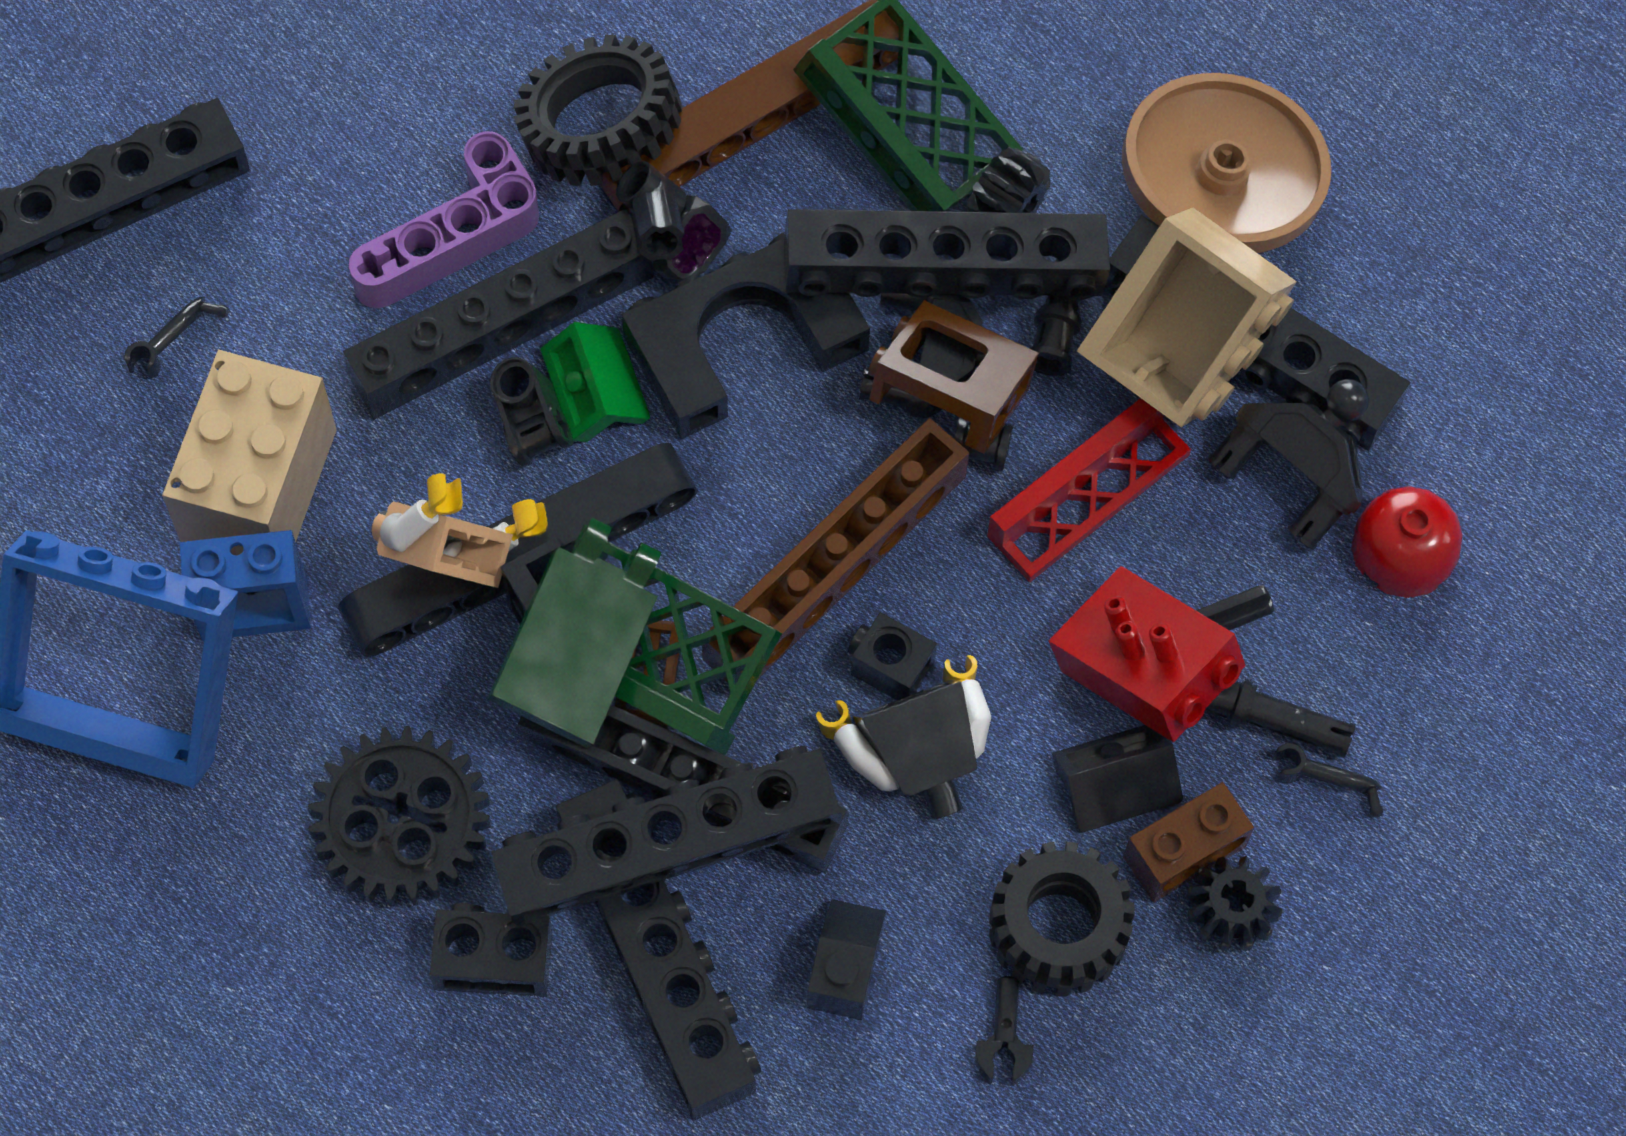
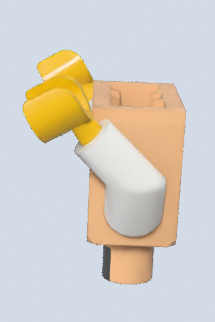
(448, 545)

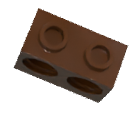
(1186, 840)

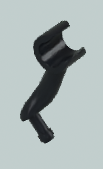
(169, 333)
(1329, 774)

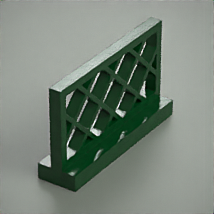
(872, 124)
(667, 702)

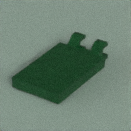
(577, 637)

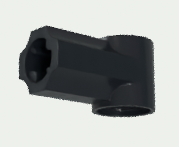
(654, 209)

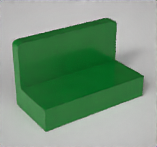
(593, 379)

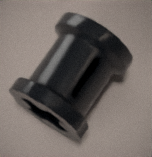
(996, 452)

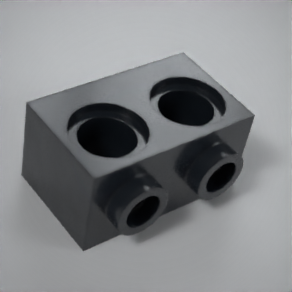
(488, 966)

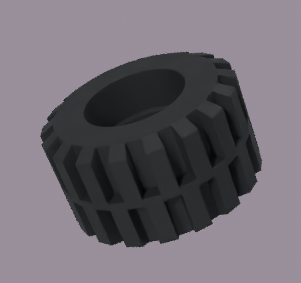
(1069, 875)

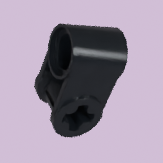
(534, 418)

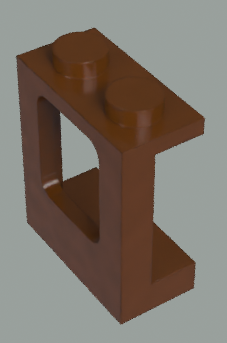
(984, 399)

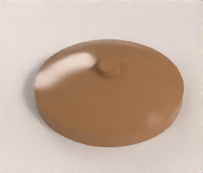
(1231, 154)

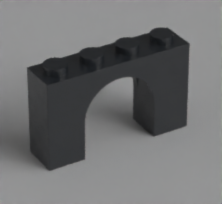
(668, 331)

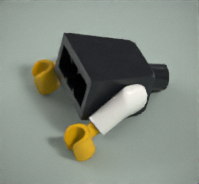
(918, 739)

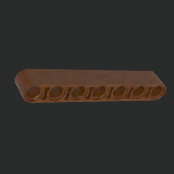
(752, 105)

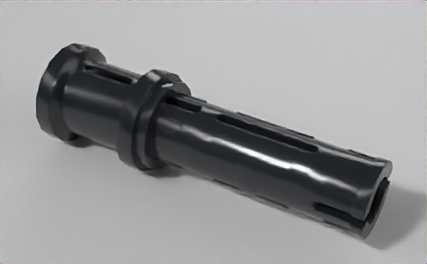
(1056, 325)
(1244, 704)

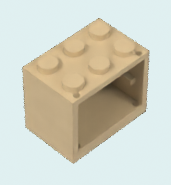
(1188, 317)
(250, 451)

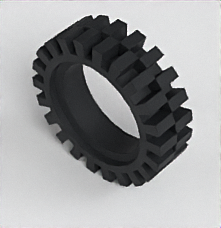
(584, 72)

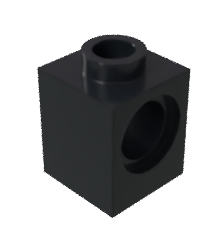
(895, 679)

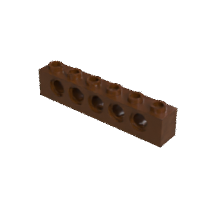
(848, 542)

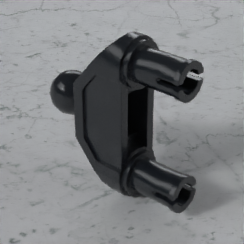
(939, 351)
(1312, 444)

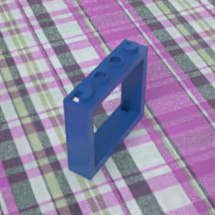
(94, 730)

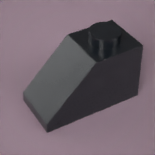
(845, 959)

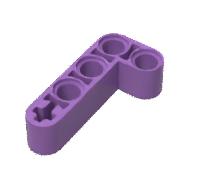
(439, 227)

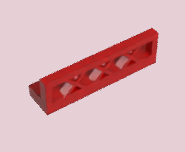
(1073, 473)

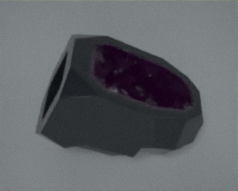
(702, 241)

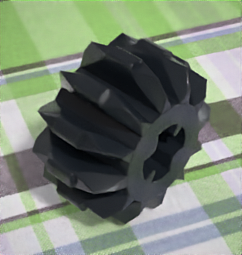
(1011, 184)
(1255, 903)

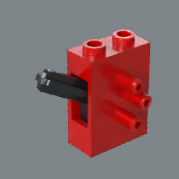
(1155, 651)

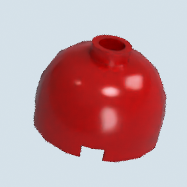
(1407, 541)

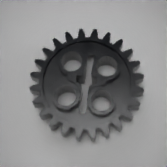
(380, 860)

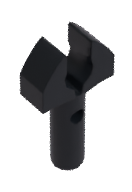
(1004, 1035)

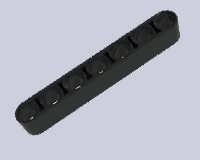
(420, 599)

